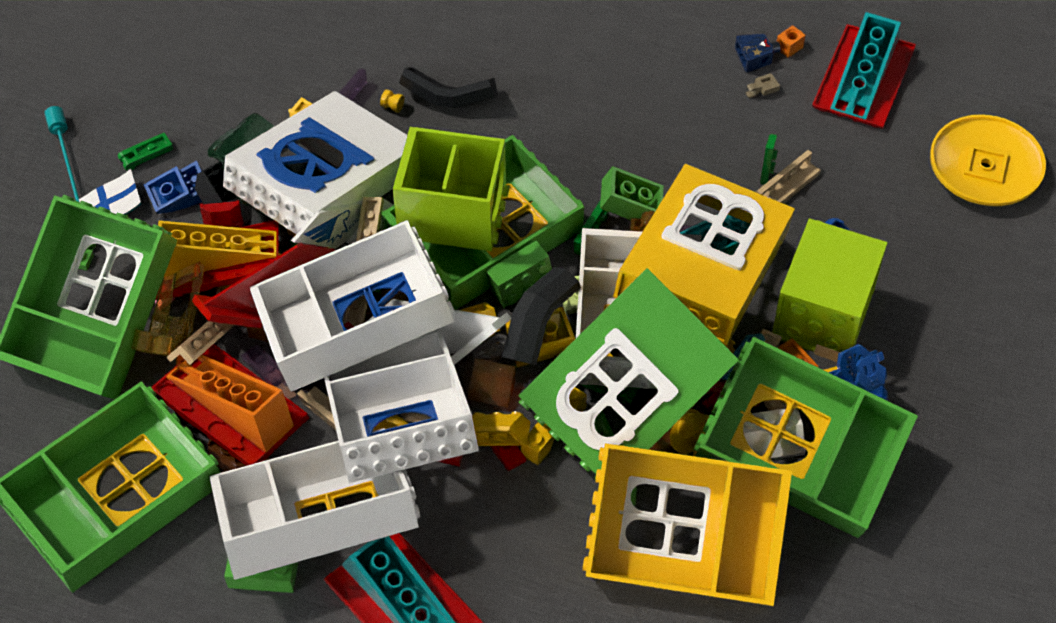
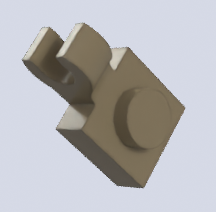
(764, 84)

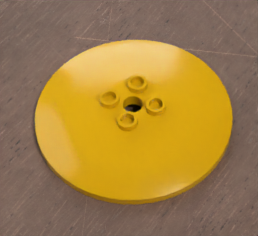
(1009, 149)

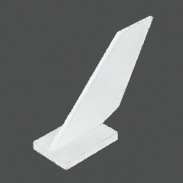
(466, 331)

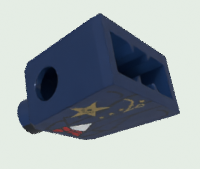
(755, 51)

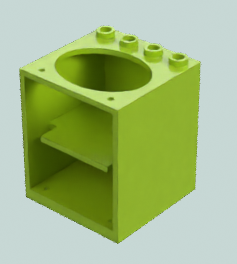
(452, 187)
(828, 287)

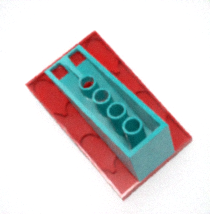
(865, 71)
(415, 588)

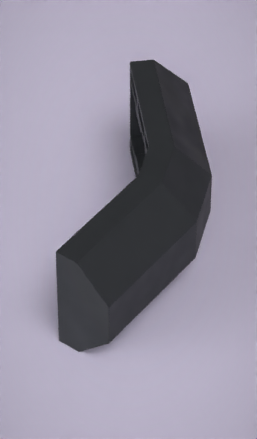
(446, 95)
(210, 185)
(534, 312)

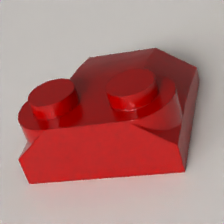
(222, 214)

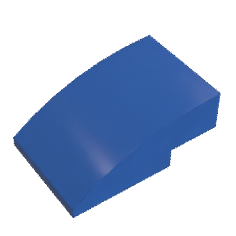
(174, 189)

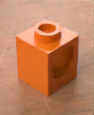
(791, 41)

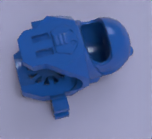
(863, 370)

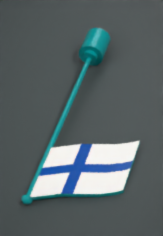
(115, 195)

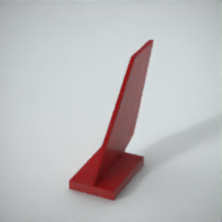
(236, 303)

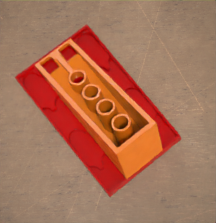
(230, 405)

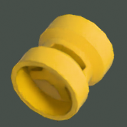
(392, 100)

